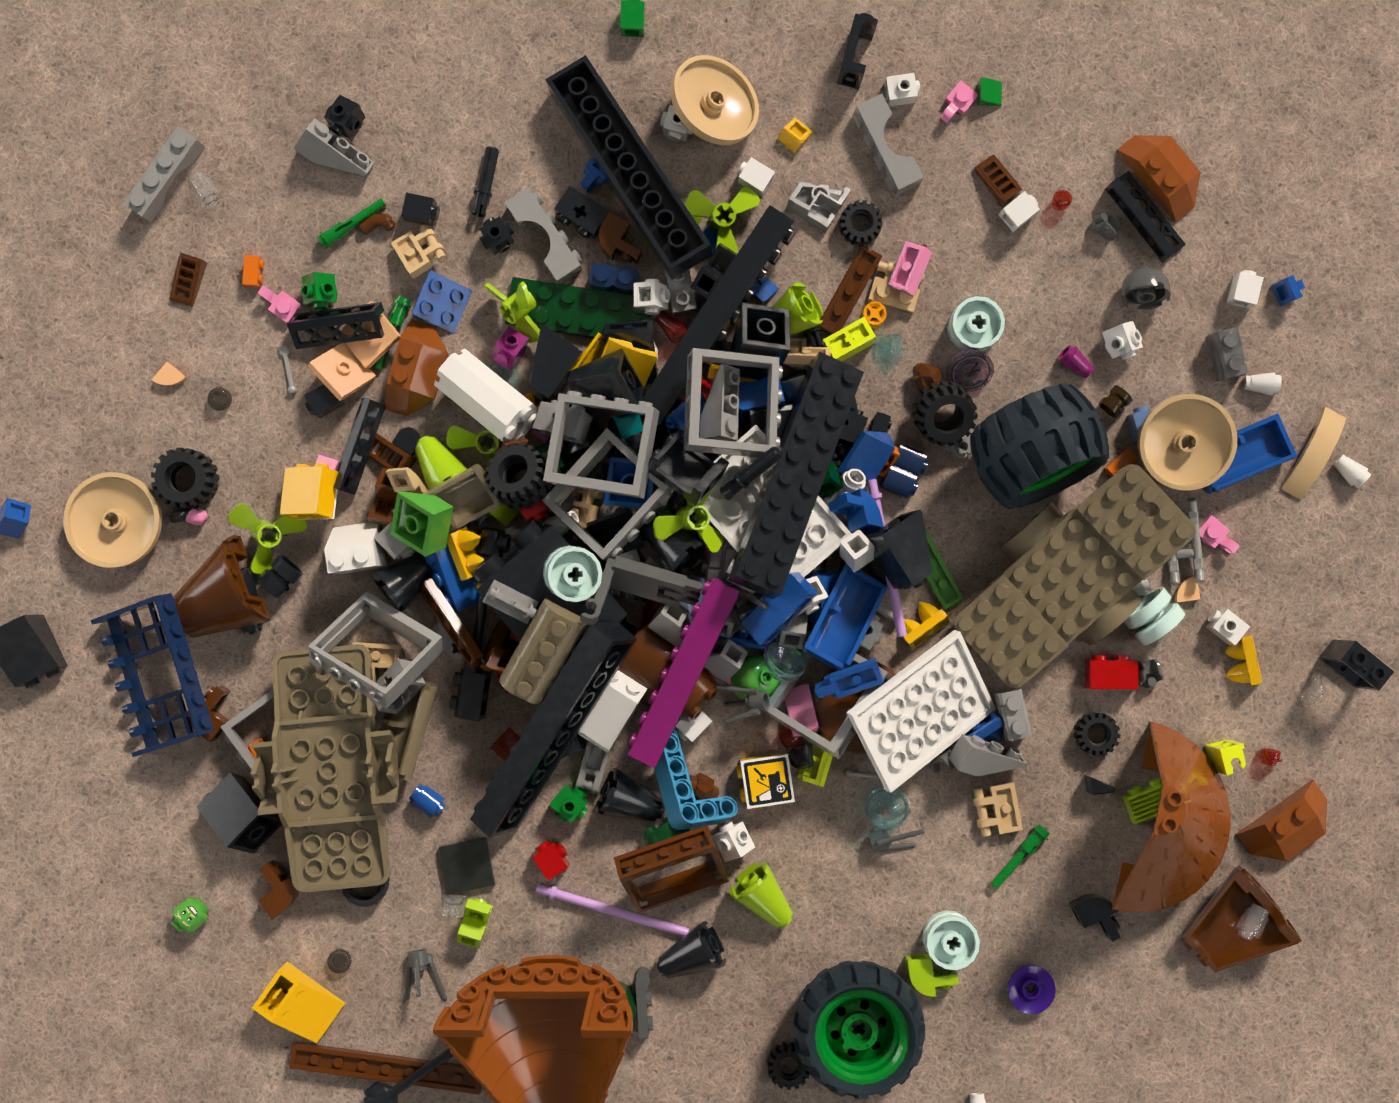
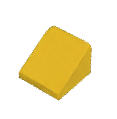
(794, 135)

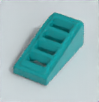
(628, 424)

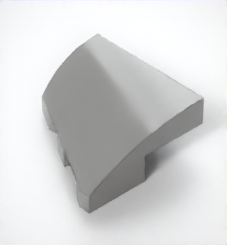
(809, 200)

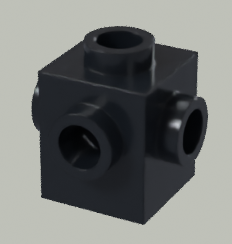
(344, 117)
(498, 243)

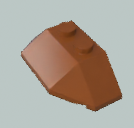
(1163, 171)
(415, 369)
(1288, 825)

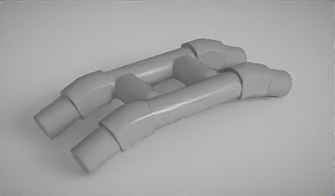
(1194, 552)

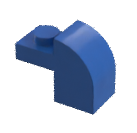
(860, 511)

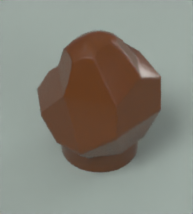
(925, 374)
(703, 787)

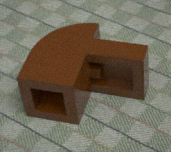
(612, 239)
(384, 501)
(213, 699)
(283, 891)

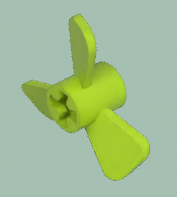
(702, 207)
(516, 309)
(461, 438)
(244, 517)
(667, 525)

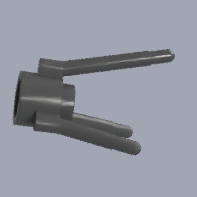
(741, 601)
(755, 701)
(882, 842)
(417, 962)

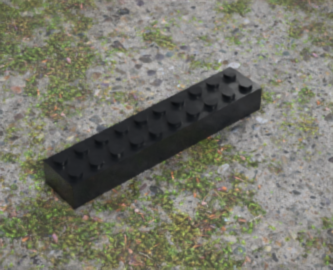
(629, 167)
(722, 307)
(797, 477)
(553, 727)

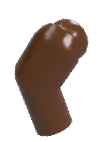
(377, 220)

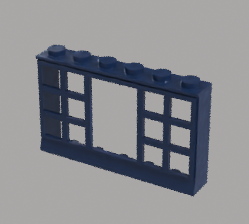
(184, 667)

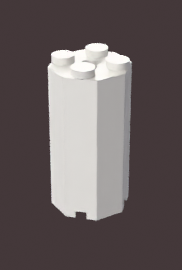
(486, 396)

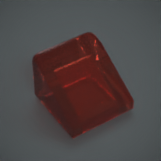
(504, 743)

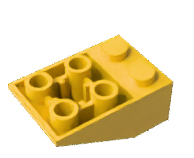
(298, 1003)

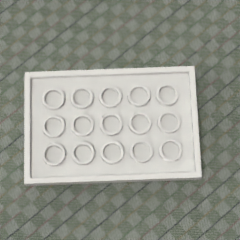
(733, 516)
(921, 711)

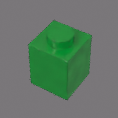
(632, 18)

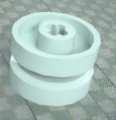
(983, 313)
(586, 578)
(1154, 616)
(949, 926)

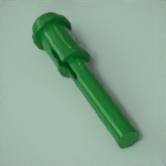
(341, 229)
(396, 319)
(1028, 846)

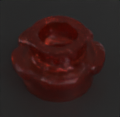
(1270, 756)

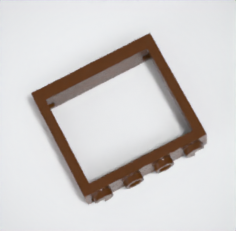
(666, 854)

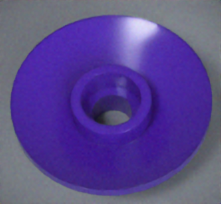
(1040, 997)

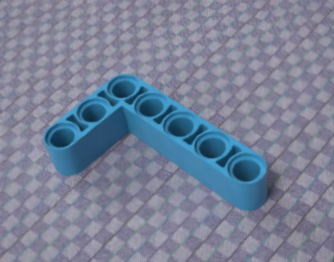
(678, 795)

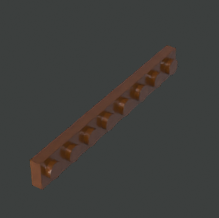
(379, 1067)

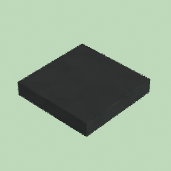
(467, 865)

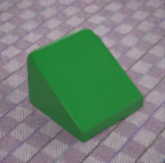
(989, 92)

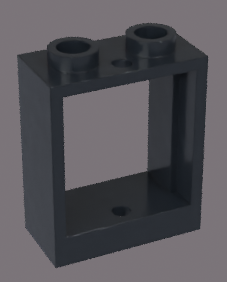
(1361, 666)

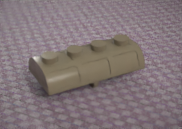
(467, 495)
(542, 652)
(409, 729)

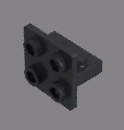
(607, 527)

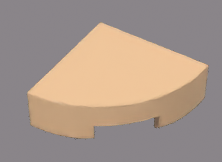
(169, 376)
(1187, 591)

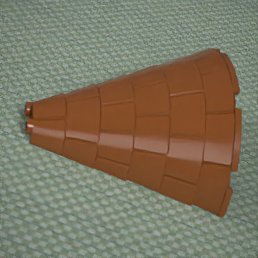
(1188, 827)
(540, 1030)

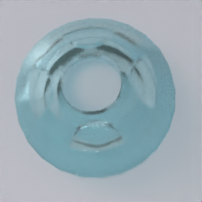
(787, 659)
(896, 800)

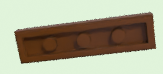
(849, 290)
(451, 623)

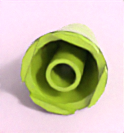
(803, 308)
(436, 461)
(761, 894)

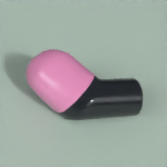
(189, 515)

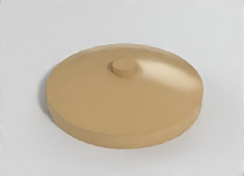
(714, 100)
(1187, 442)
(112, 520)

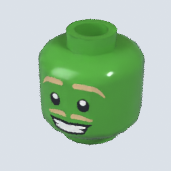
(190, 915)

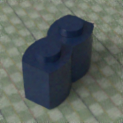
(607, 278)
(904, 472)

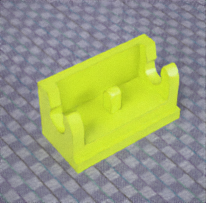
(850, 340)
(1222, 754)
(817, 774)

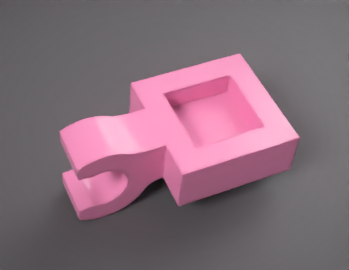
(959, 101)
(282, 305)
(1214, 534)

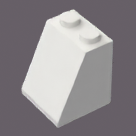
(354, 549)
(612, 711)

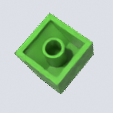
(421, 521)

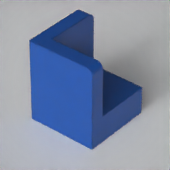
(14, 517)

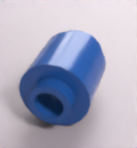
(427, 800)

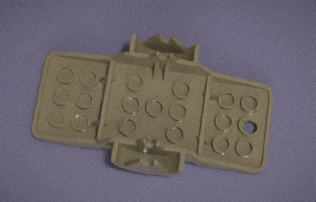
(1073, 575)
(327, 774)

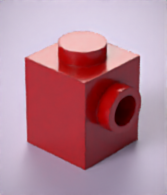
(551, 858)

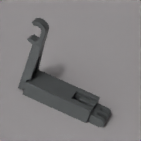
(642, 581)

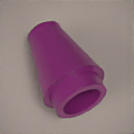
(1075, 361)

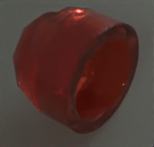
(1059, 197)

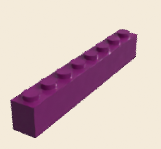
(684, 672)

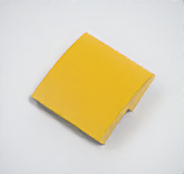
(640, 359)

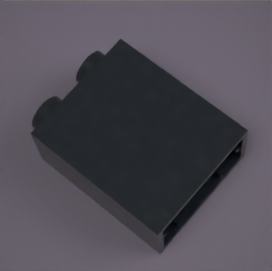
(524, 573)

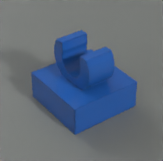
(1288, 290)

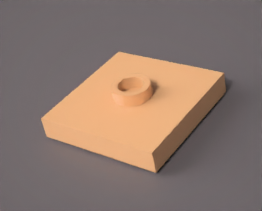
(372, 350)
(341, 371)

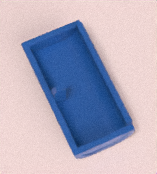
(1258, 449)
(845, 618)

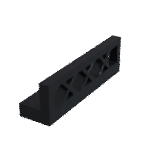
(1141, 219)
(336, 317)
(359, 445)

